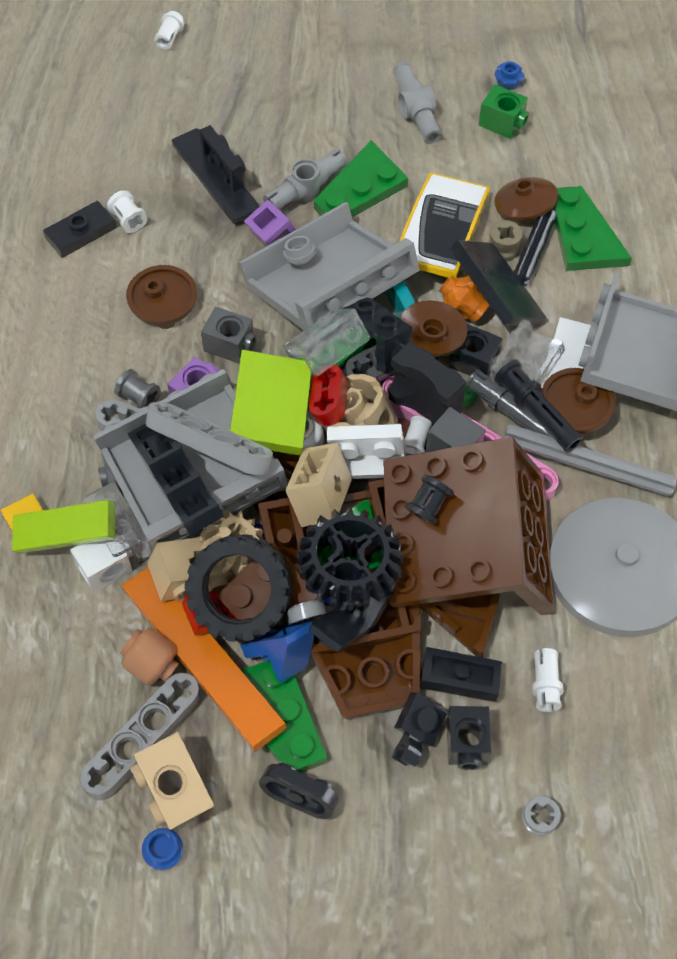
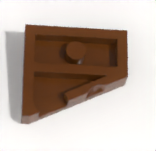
(251, 589)

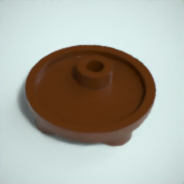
(161, 295)
(580, 403)

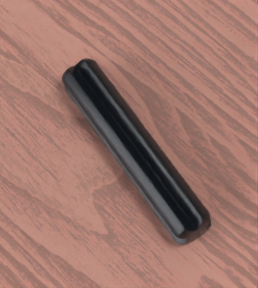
(534, 246)

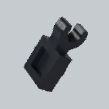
(420, 725)

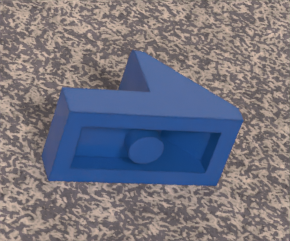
(285, 647)

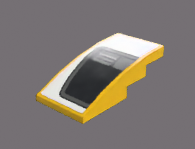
(442, 215)

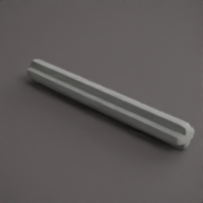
(593, 461)

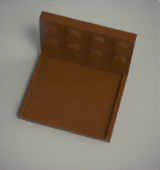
(485, 534)

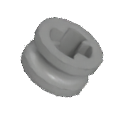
(540, 803)

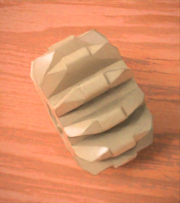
(228, 526)

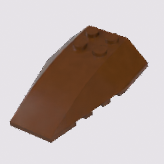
(384, 663)

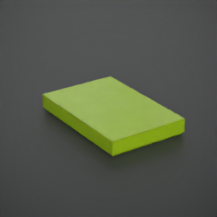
(271, 401)

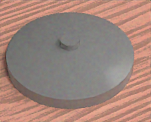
(617, 566)

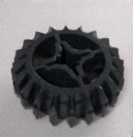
(351, 538)

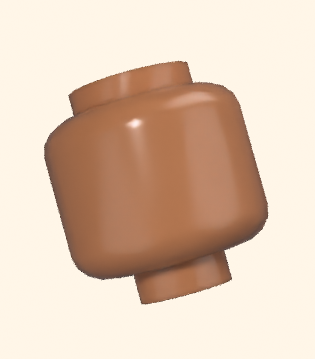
(149, 656)

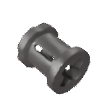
(136, 389)

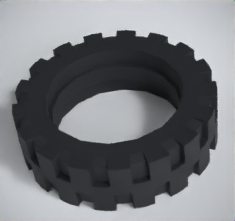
(205, 609)

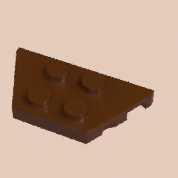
(466, 619)

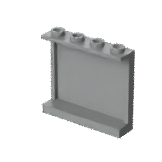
(346, 268)
(632, 347)
(231, 488)

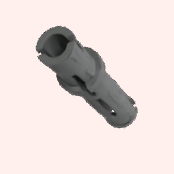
(502, 400)

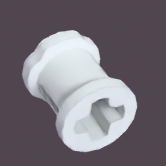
(123, 206)

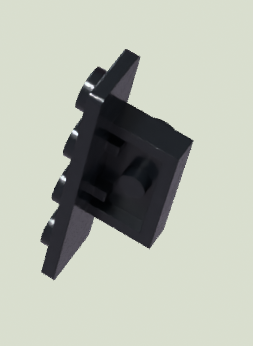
(217, 170)

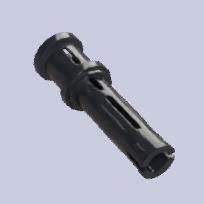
(528, 394)

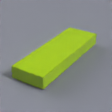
(64, 526)

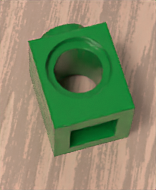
(503, 112)

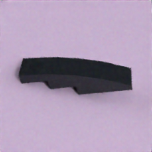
(176, 478)

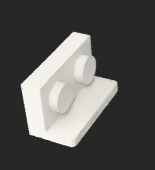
(367, 447)

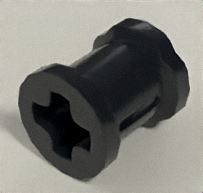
(429, 486)

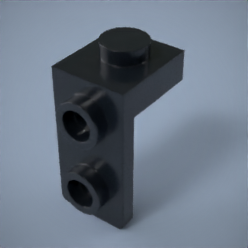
(385, 327)
(342, 628)

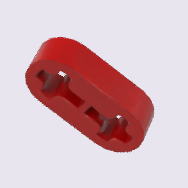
(320, 396)

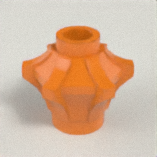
(464, 297)

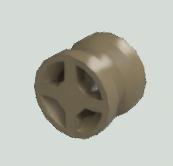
(506, 238)

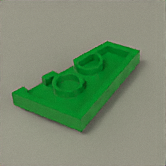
(363, 182)
(584, 233)
(299, 742)

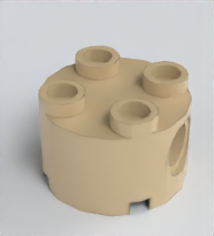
(366, 403)

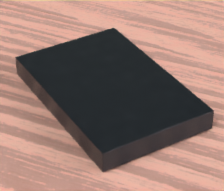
(497, 282)

